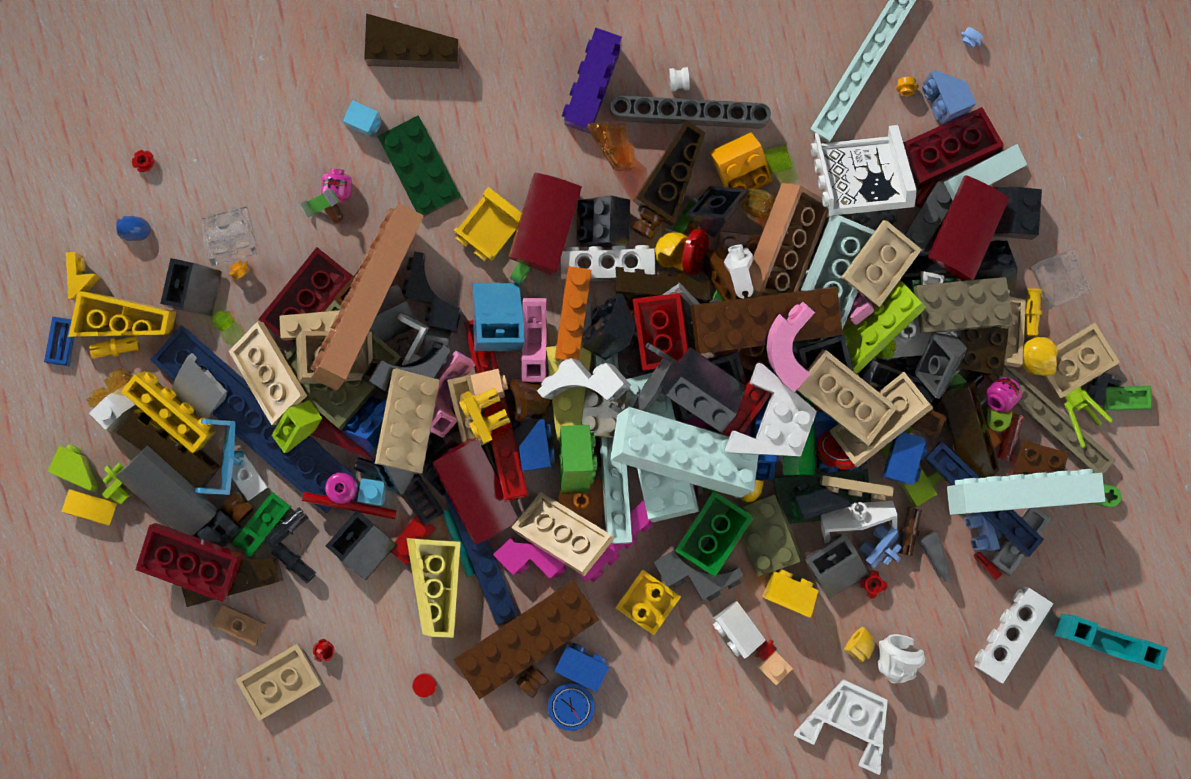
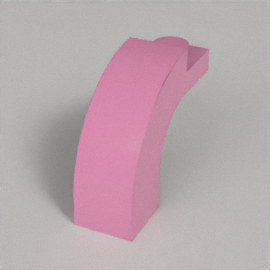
(535, 336)
(780, 346)
(443, 416)

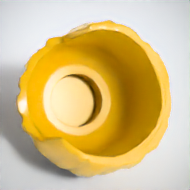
(670, 250)
(1040, 356)

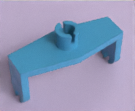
(229, 457)

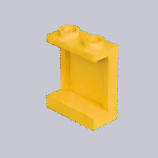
(489, 226)

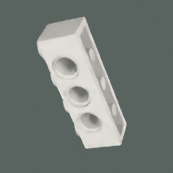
(595, 254)
(1025, 629)

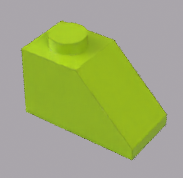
(296, 425)
(73, 467)

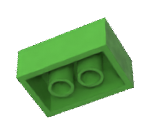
(576, 459)

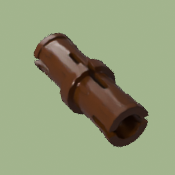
(910, 531)

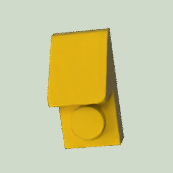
(75, 278)

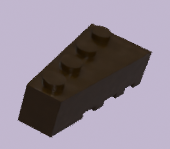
(404, 45)
(669, 179)
(641, 285)
(142, 431)
(250, 575)

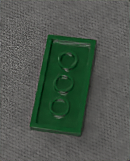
(419, 166)
(786, 485)

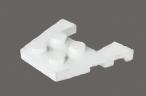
(784, 422)
(854, 712)

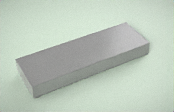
(1008, 556)

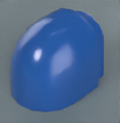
(132, 228)

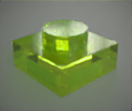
(778, 159)

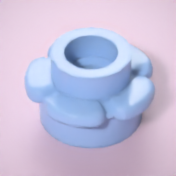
(971, 37)

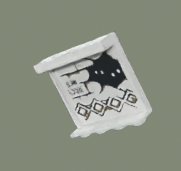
(864, 174)

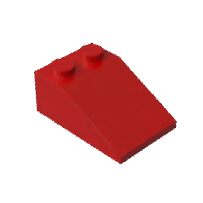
(663, 325)

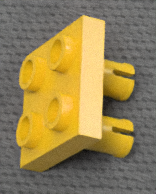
(472, 407)
(648, 602)

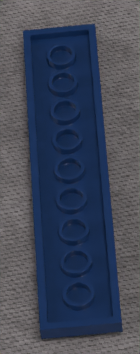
(304, 466)

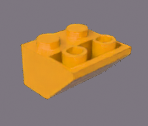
(741, 163)

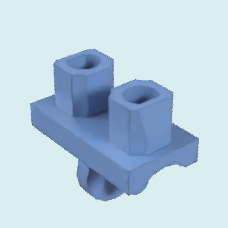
(987, 532)
(888, 538)

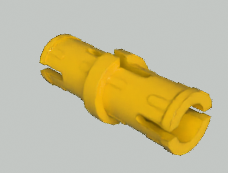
(1032, 312)
(114, 347)

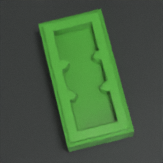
(1128, 398)

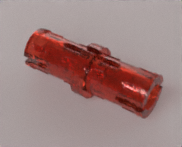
(1010, 438)

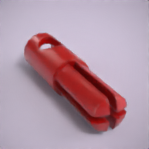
(922, 196)
(990, 568)

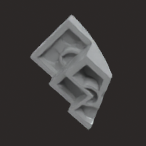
(198, 388)

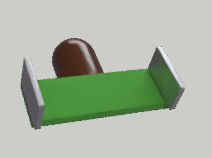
(326, 201)
(683, 222)

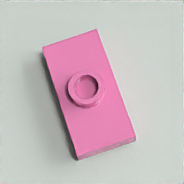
(860, 309)

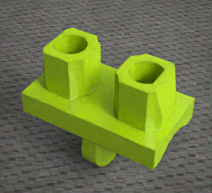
(115, 490)

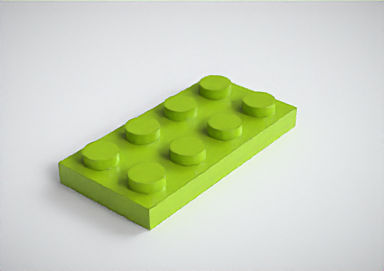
(882, 325)

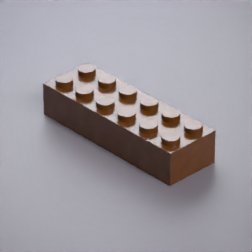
(749, 320)
(526, 639)

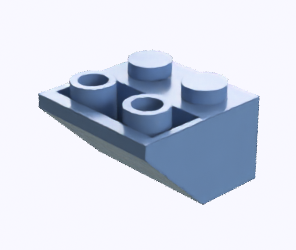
(948, 95)

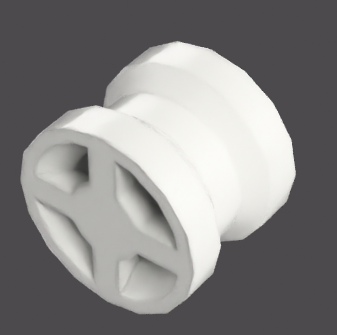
(679, 79)

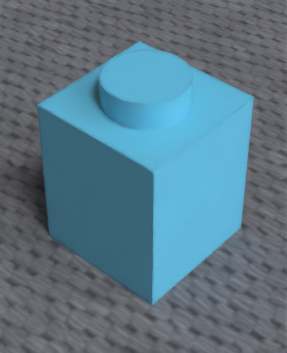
(362, 119)
(372, 492)

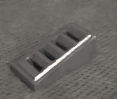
(934, 552)

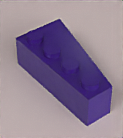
(593, 79)

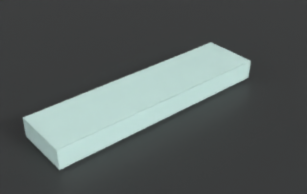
(990, 169)

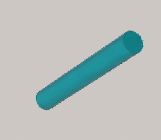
(455, 536)

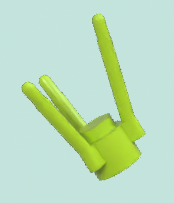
(1080, 399)

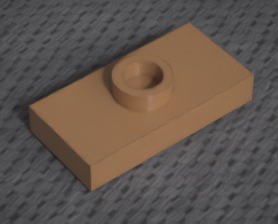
(239, 624)

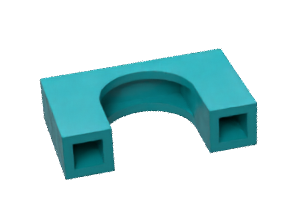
(1110, 642)

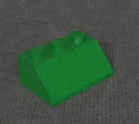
(713, 533)

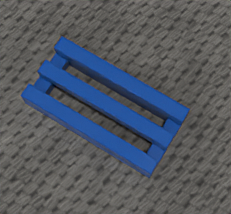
(51, 342)

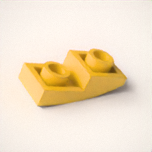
(89, 507)

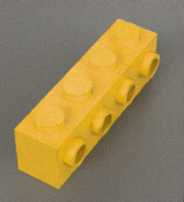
(168, 411)

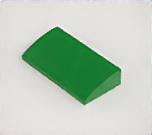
(806, 463)

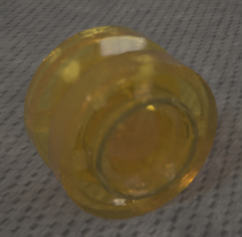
(758, 203)

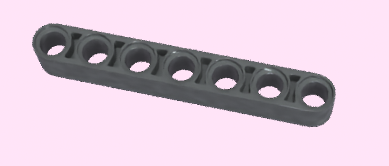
(700, 106)

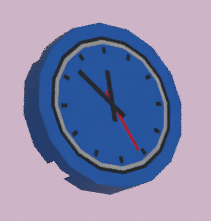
(571, 706)

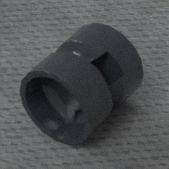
(212, 534)

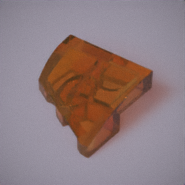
(614, 145)

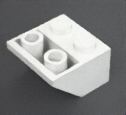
(739, 629)

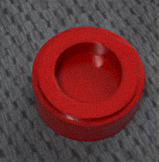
(424, 685)

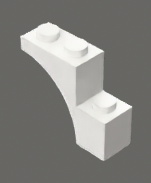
(572, 374)

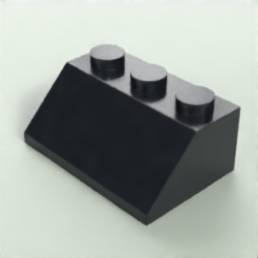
(704, 389)

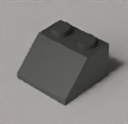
(940, 362)

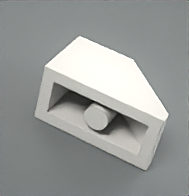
(113, 410)

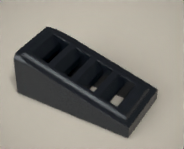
(427, 495)

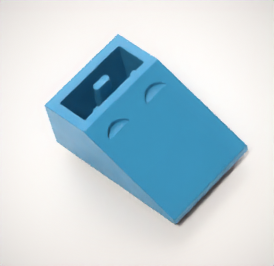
(497, 317)

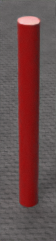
(352, 506)

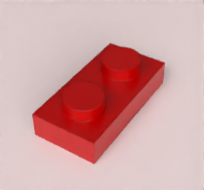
(414, 530)

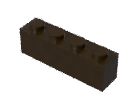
(970, 429)

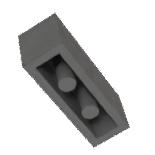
(929, 216)

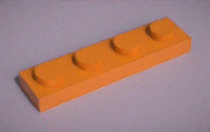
(572, 313)

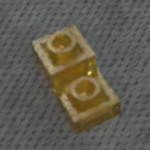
(115, 381)

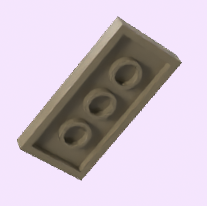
(964, 305)

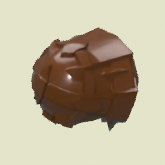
(526, 400)

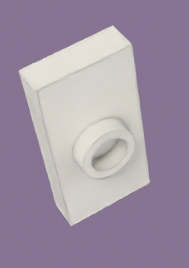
(248, 478)

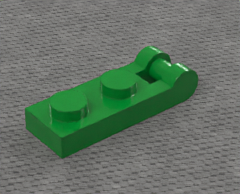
(261, 524)

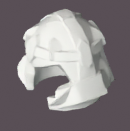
(896, 663)

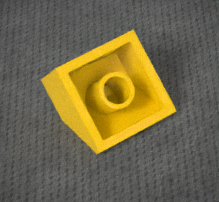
(791, 593)

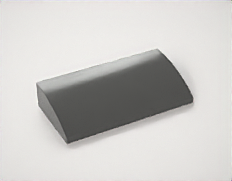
(167, 492)

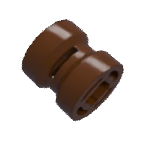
(647, 223)
(235, 505)
(532, 681)

